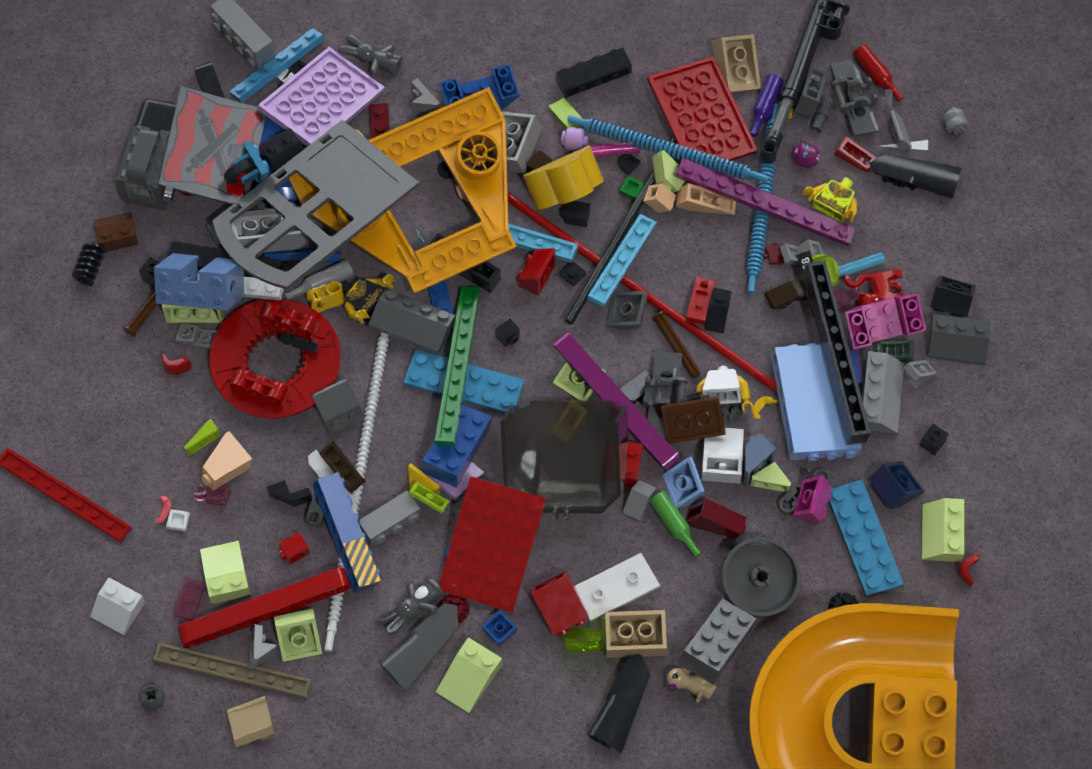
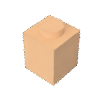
(660, 198)

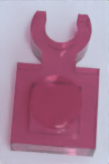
(216, 497)

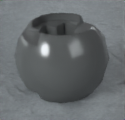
(152, 704)

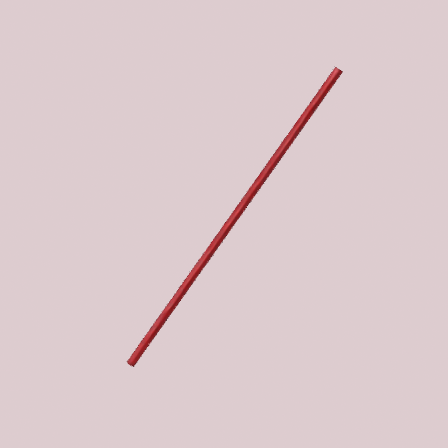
(651, 299)

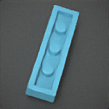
(534, 240)

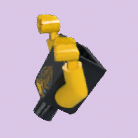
(364, 295)

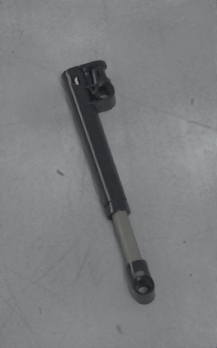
(824, 22)

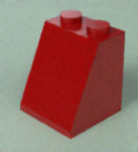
(560, 603)

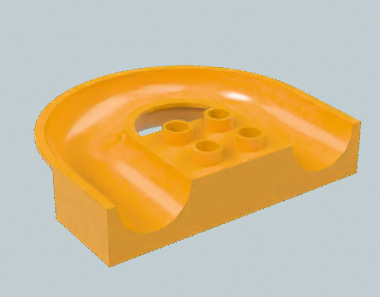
(910, 672)

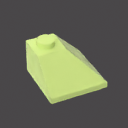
(572, 383)

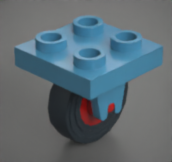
(247, 166)

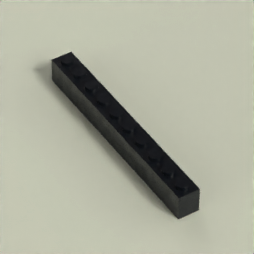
(836, 353)

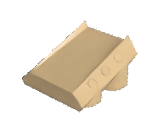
(250, 722)

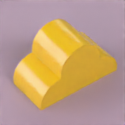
(564, 179)

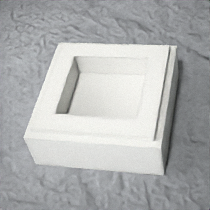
(178, 520)

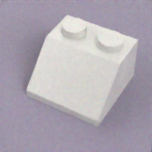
(117, 606)

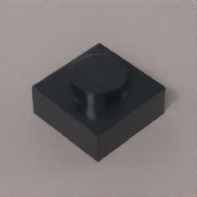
(572, 273)

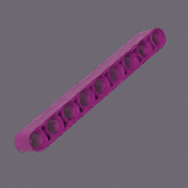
(608, 391)

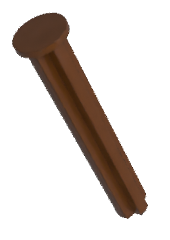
(141, 315)
(676, 343)

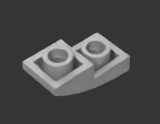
(194, 336)

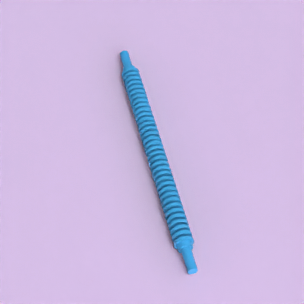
(673, 150)
(760, 220)

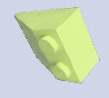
(224, 572)
(469, 675)

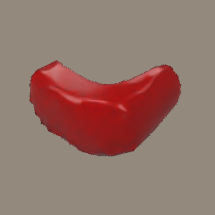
(177, 366)
(963, 571)

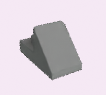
(424, 99)
(919, 372)
(259, 650)

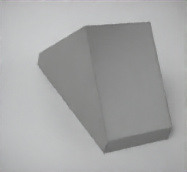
(639, 500)

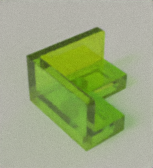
(586, 639)

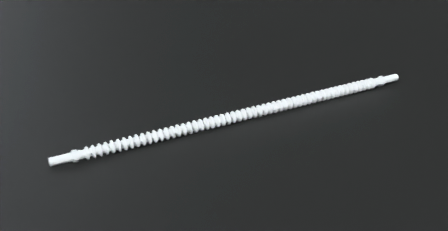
(360, 466)

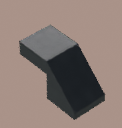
(281, 492)

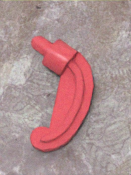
(166, 509)

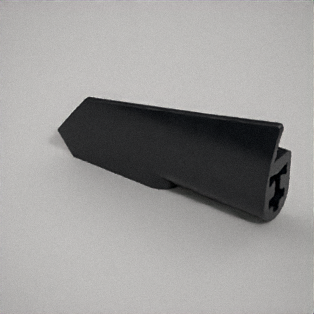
(917, 173)
(622, 703)

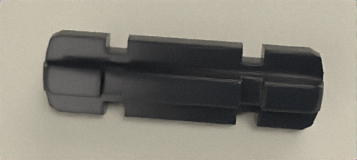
(300, 343)

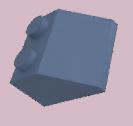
(758, 455)

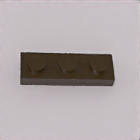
(340, 463)

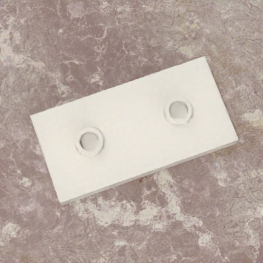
(617, 586)

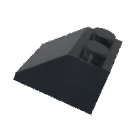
(280, 150)
(953, 296)

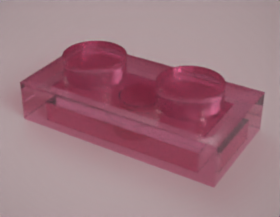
(189, 599)

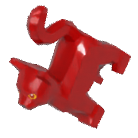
(880, 285)

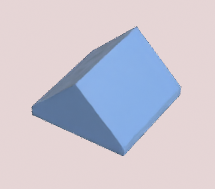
(684, 484)

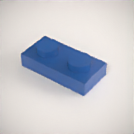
(440, 297)

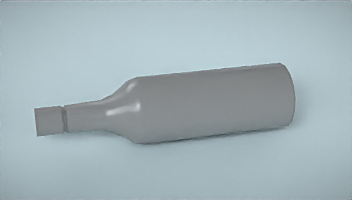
(337, 272)

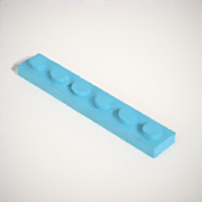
(621, 260)

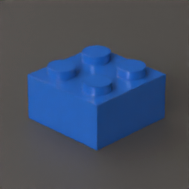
(499, 628)

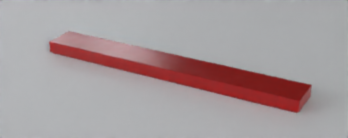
(64, 495)

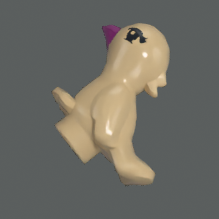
(680, 678)

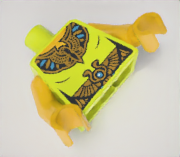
(834, 199)

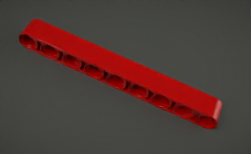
(263, 607)

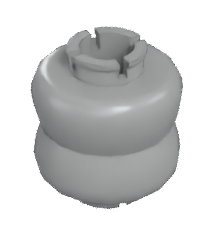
(954, 120)

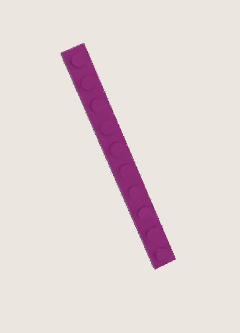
(765, 202)

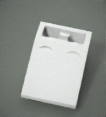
(723, 457)

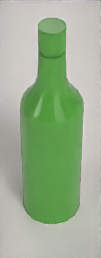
(673, 520)

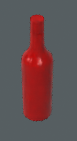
(876, 70)

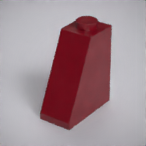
(716, 519)

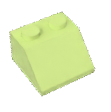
(298, 635)

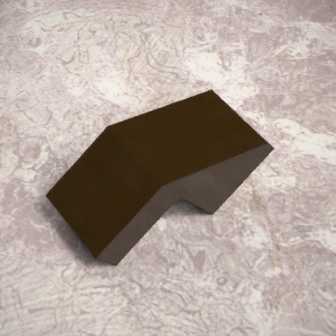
(785, 294)

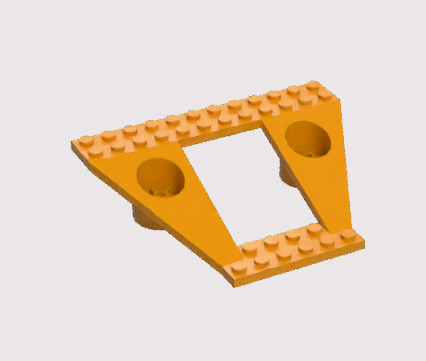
(450, 130)

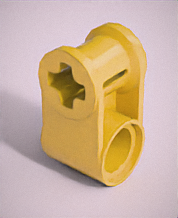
(328, 296)

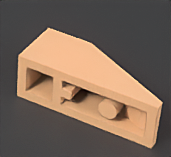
(702, 200)

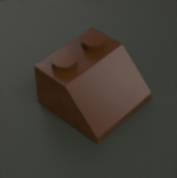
(116, 232)

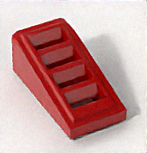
(846, 156)

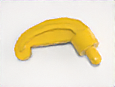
(761, 403)

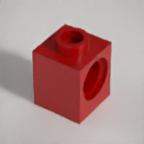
(293, 548)

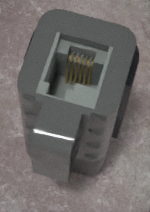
(145, 154)

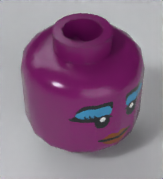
(805, 155)

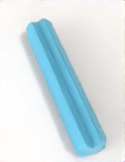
(861, 264)

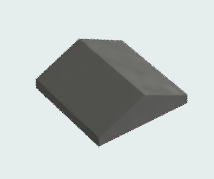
(628, 311)

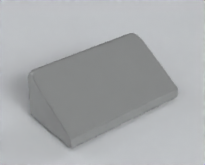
(899, 131)

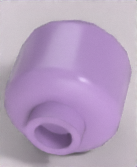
(574, 138)

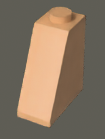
(225, 462)

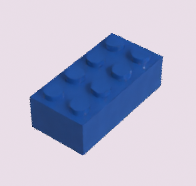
(451, 462)

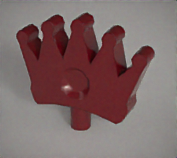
(773, 254)

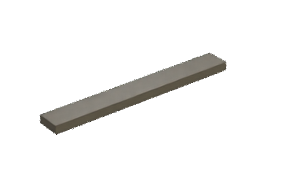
(232, 670)

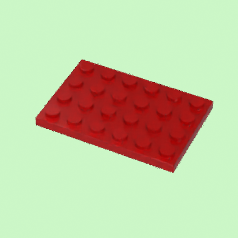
(702, 110)
(492, 544)

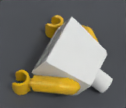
(727, 386)

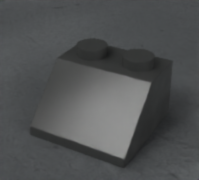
(337, 406)

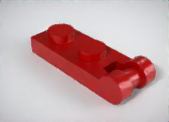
(700, 300)

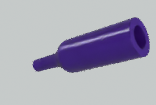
(766, 101)

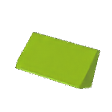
(428, 497)

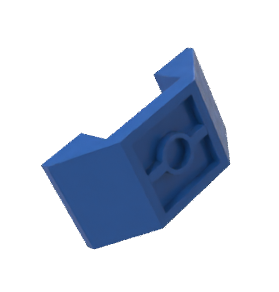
(500, 83)

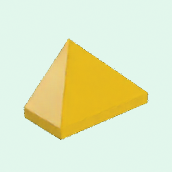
(417, 475)

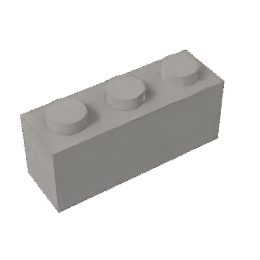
(390, 518)

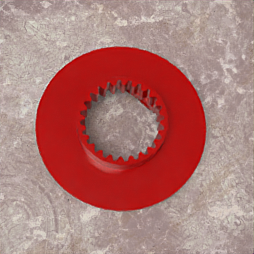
(256, 393)

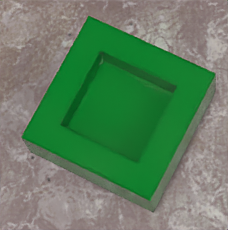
(631, 188)

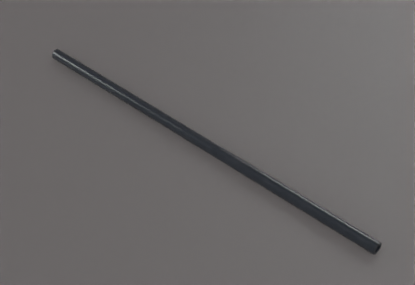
(611, 249)

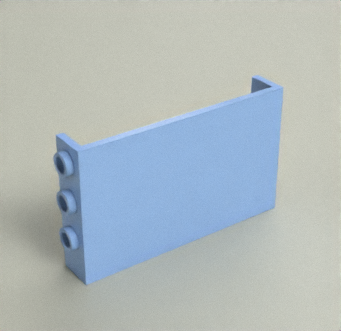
(809, 404)

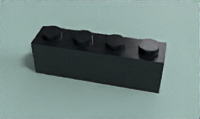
(593, 72)
(483, 275)

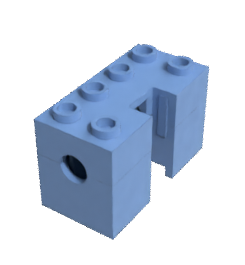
(217, 288)

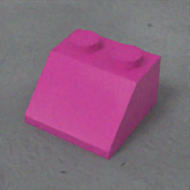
(813, 500)

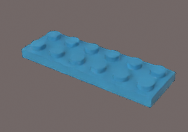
(482, 385)
(864, 539)

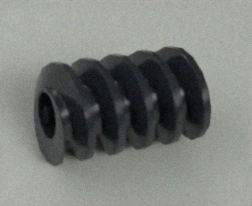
(88, 263)

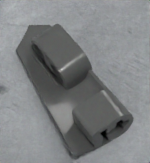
(424, 643)

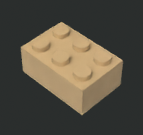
(635, 633)

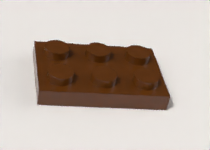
(693, 420)

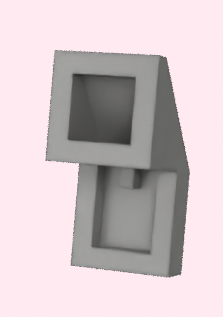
(790, 251)

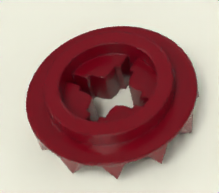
(463, 606)

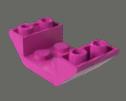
(884, 320)

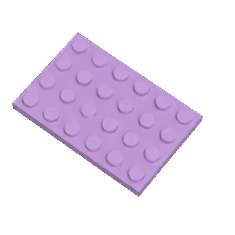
(321, 96)

